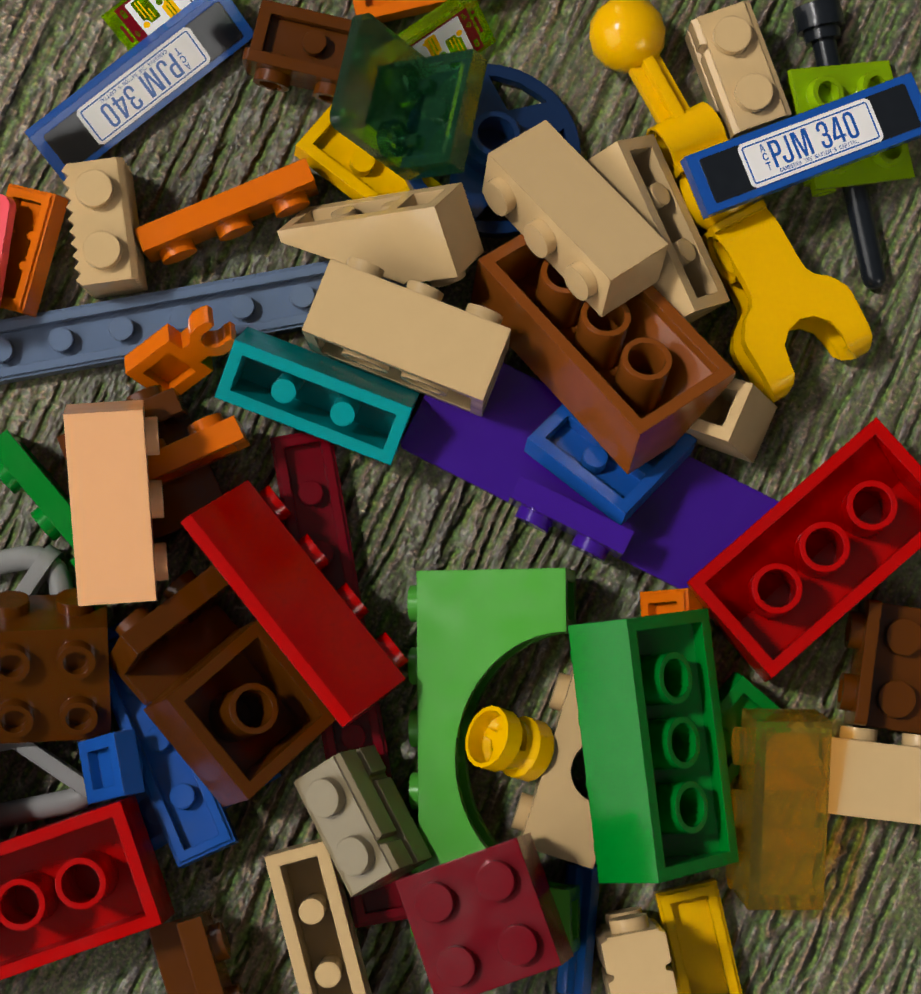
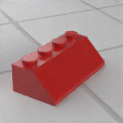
(816, 551)
(296, 601)

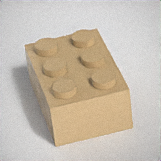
(407, 334)

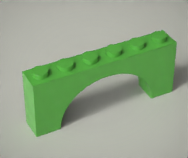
(464, 636)

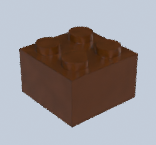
(240, 714)

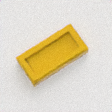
(698, 939)

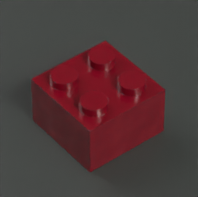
(485, 919)

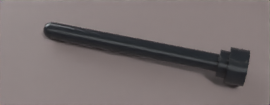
(820, 26)

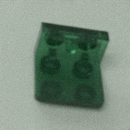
(406, 106)

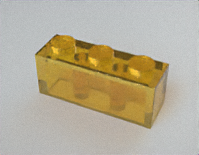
(781, 808)

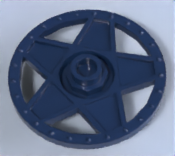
(497, 126)

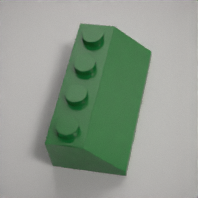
(653, 746)

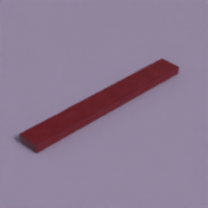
(314, 495)

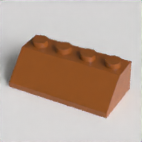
(624, 376)

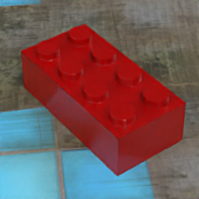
(78, 886)

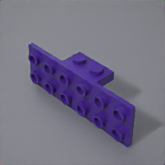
(668, 536)

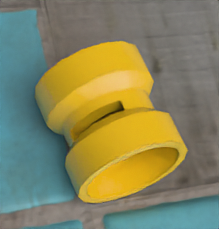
(519, 744)

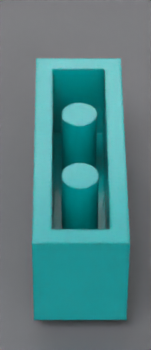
(316, 395)

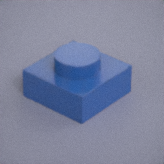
(111, 766)

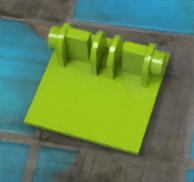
(825, 84)

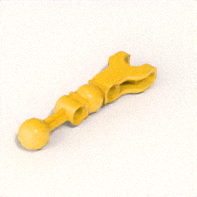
(745, 243)

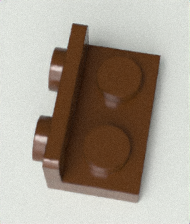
(884, 669)

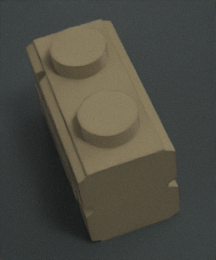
(362, 820)

